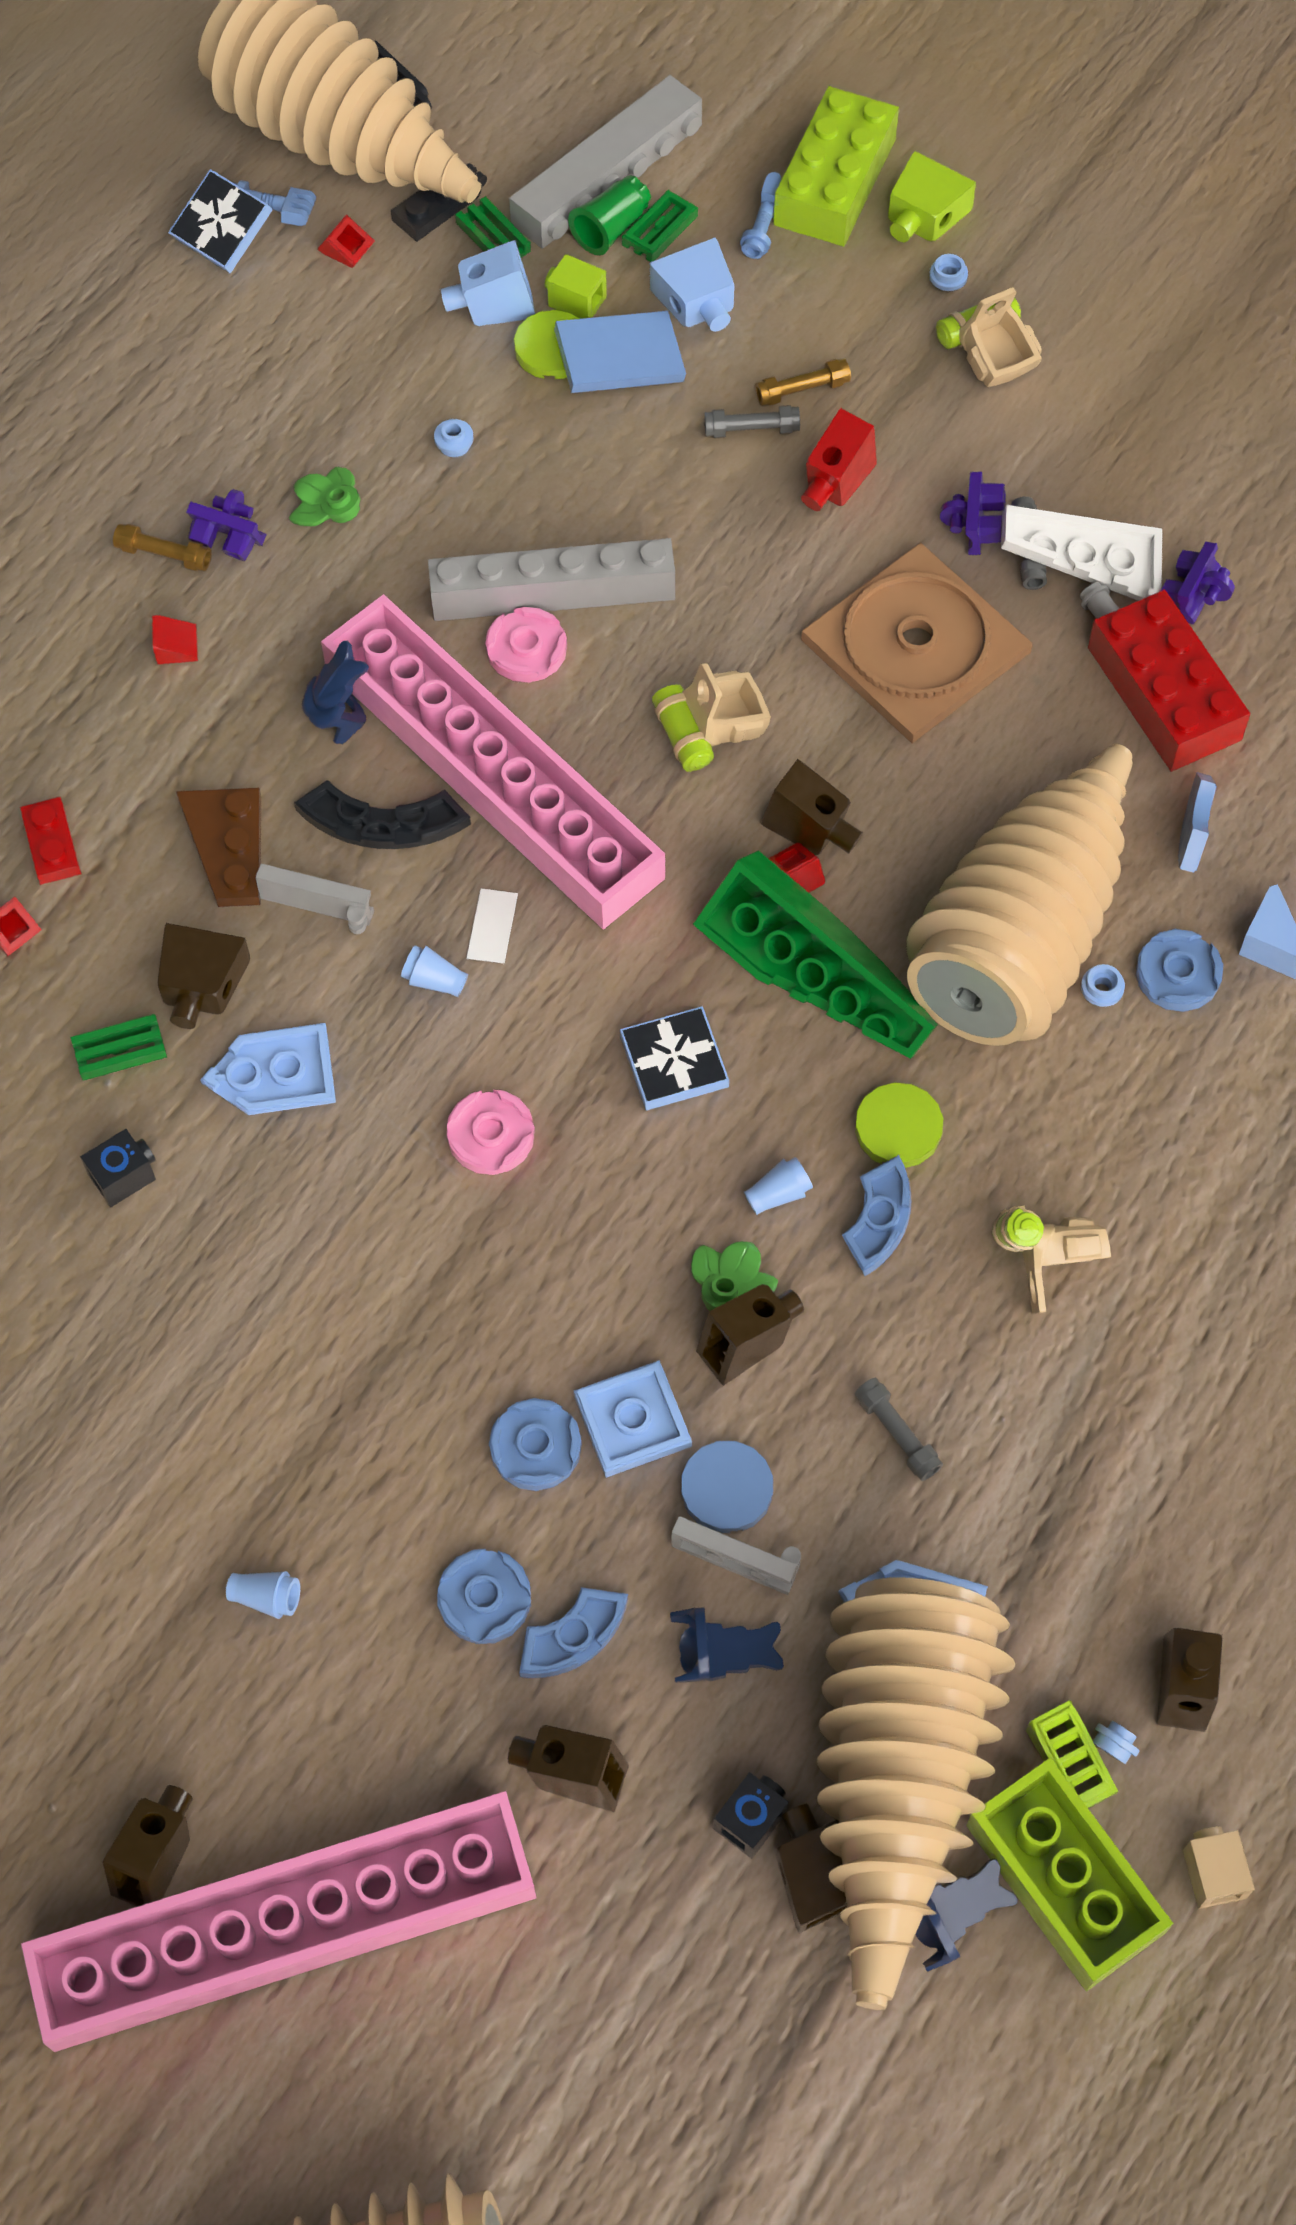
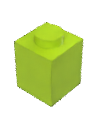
(576, 287)

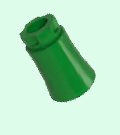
(608, 215)

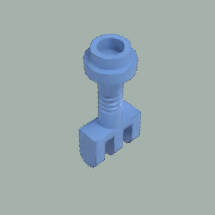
(293, 208)
(755, 241)

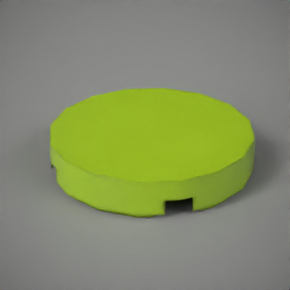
(537, 344)
(899, 1122)

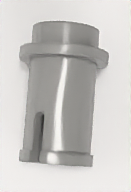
(1097, 600)

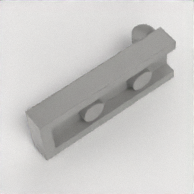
(316, 895)
(737, 1556)

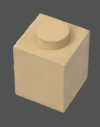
(1218, 1867)

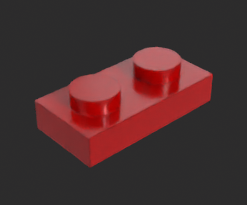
(50, 840)

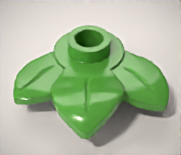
(326, 498)
(732, 1272)

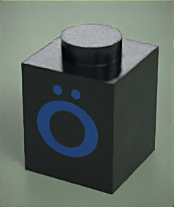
(119, 1167)
(751, 1813)

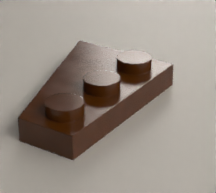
(228, 840)

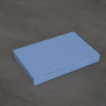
(619, 351)

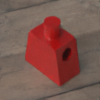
(840, 461)

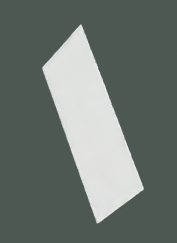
(492, 926)

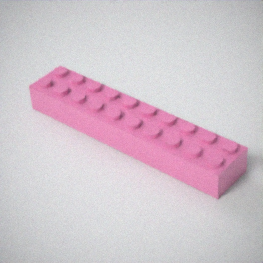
(499, 764)
(276, 1922)

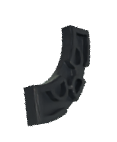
(381, 828)

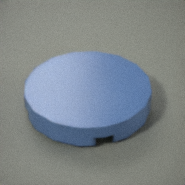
(1179, 970)
(535, 1444)
(727, 1486)
(484, 1596)

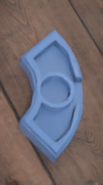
(1195, 822)
(883, 1215)
(575, 1637)

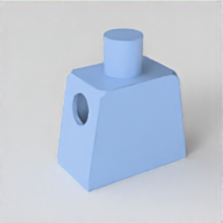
(695, 285)
(492, 287)

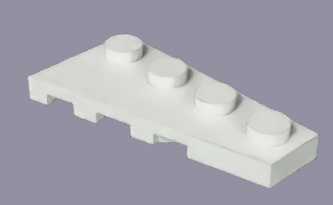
(1089, 548)

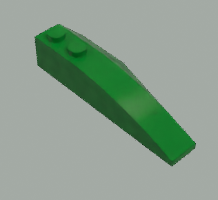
(803, 948)

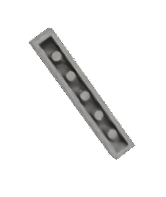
(616, 150)
(552, 579)

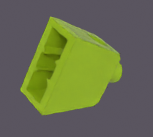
(928, 199)

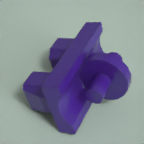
(970, 514)
(209, 521)
(1203, 584)

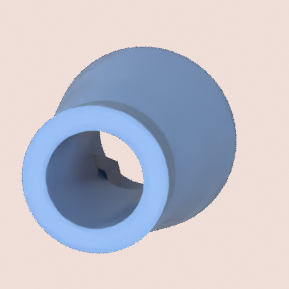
(431, 971)
(779, 1186)
(266, 1592)

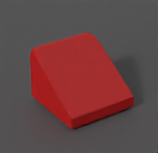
(346, 242)
(174, 640)
(800, 866)
(15, 926)

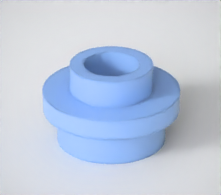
(949, 272)
(453, 445)
(1104, 975)
(1116, 1741)

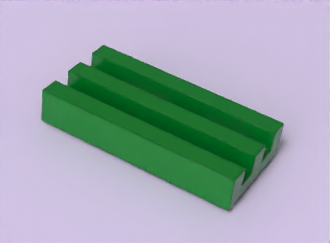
(494, 224)
(665, 229)
(118, 1040)

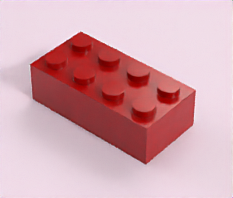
(1168, 680)

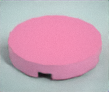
(526, 644)
(490, 1132)

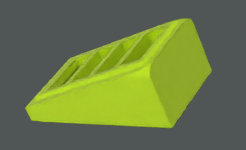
(1086, 1749)

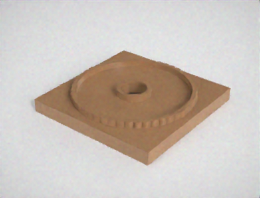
(910, 682)

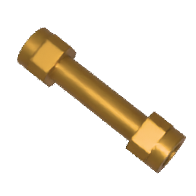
(835, 374)
(193, 555)

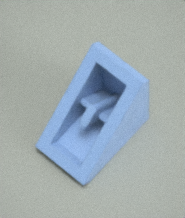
(1272, 935)

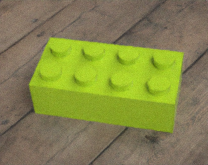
(835, 166)
(1069, 1874)

